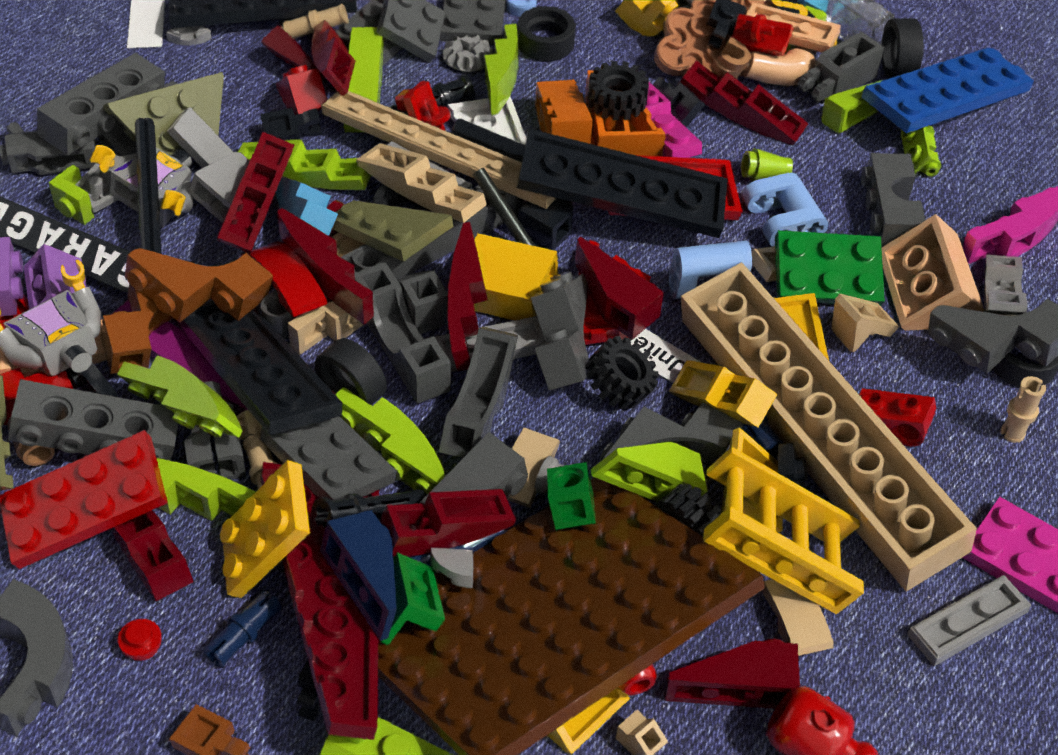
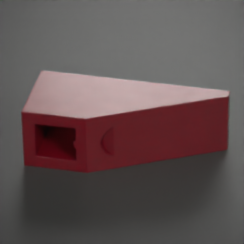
(619, 293)

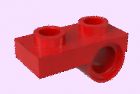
(904, 414)

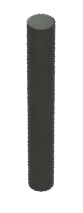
(502, 207)

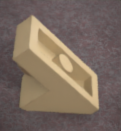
(857, 319)

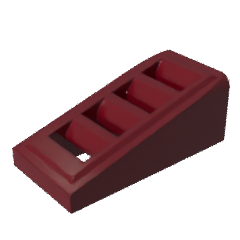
(287, 49)

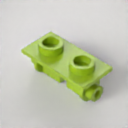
(921, 147)

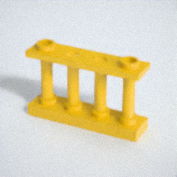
(772, 553)

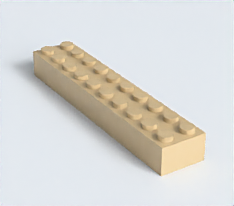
(843, 441)

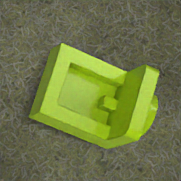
(69, 198)

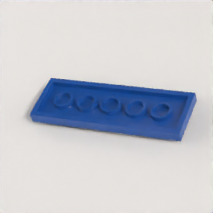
(947, 89)

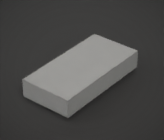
(198, 138)

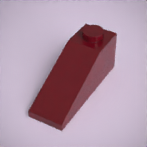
(744, 676)

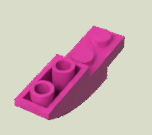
(678, 139)
(1015, 234)

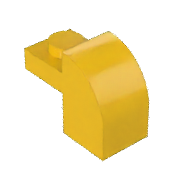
(646, 15)

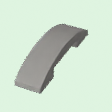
(1004, 286)

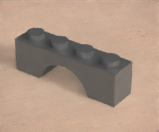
(417, 360)

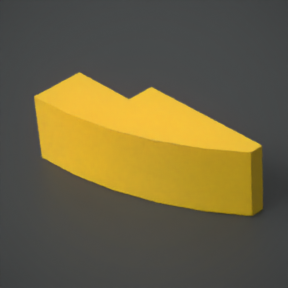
(718, 387)

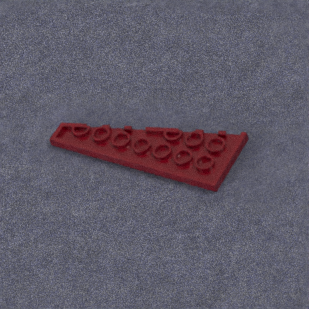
(334, 633)

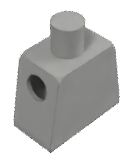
(218, 182)

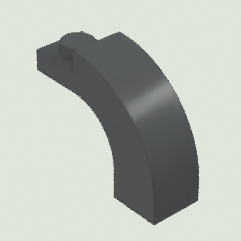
(46, 675)

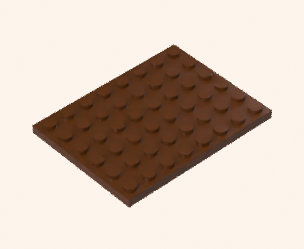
(559, 621)

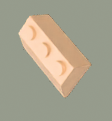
(928, 271)

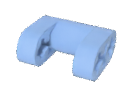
(788, 193)
(705, 261)

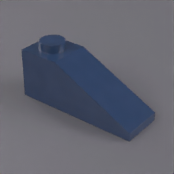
(362, 559)

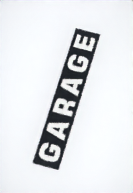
(32, 230)

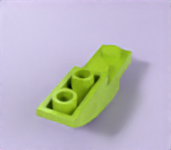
(183, 395)
(396, 437)

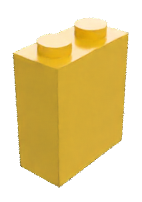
(512, 275)

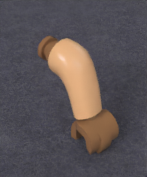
(761, 67)

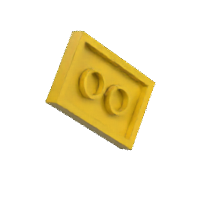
(264, 529)

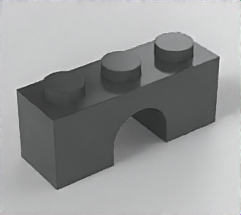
(889, 186)

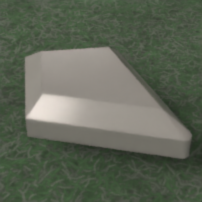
(98, 186)

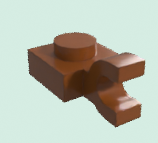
(207, 734)

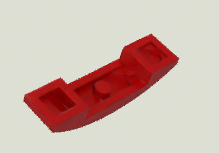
(292, 279)

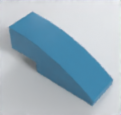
(306, 204)

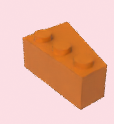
(563, 110)
(629, 136)

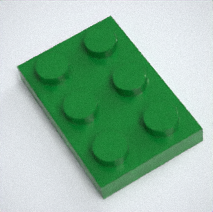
(829, 266)

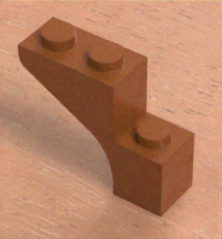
(184, 286)
(127, 333)

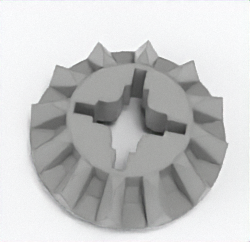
(464, 60)

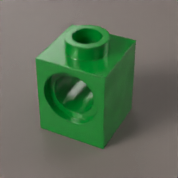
(571, 496)

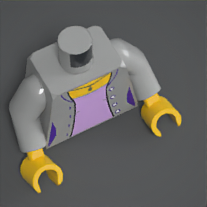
(172, 174)
(56, 332)

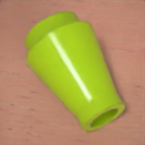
(762, 164)

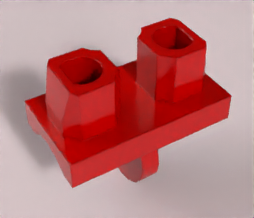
(763, 34)
(422, 105)

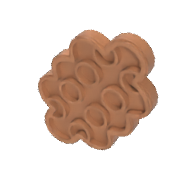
(689, 37)

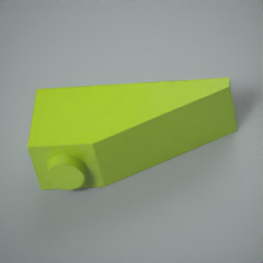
(652, 469)

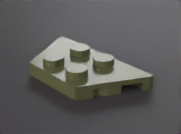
(166, 105)

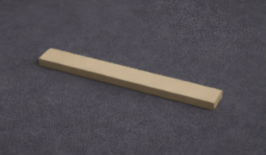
(430, 141)

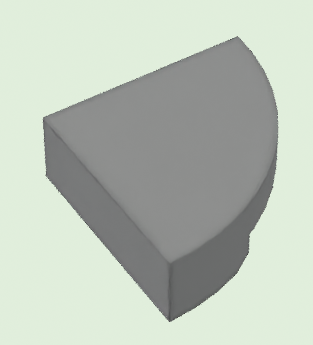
(177, 35)
(454, 564)

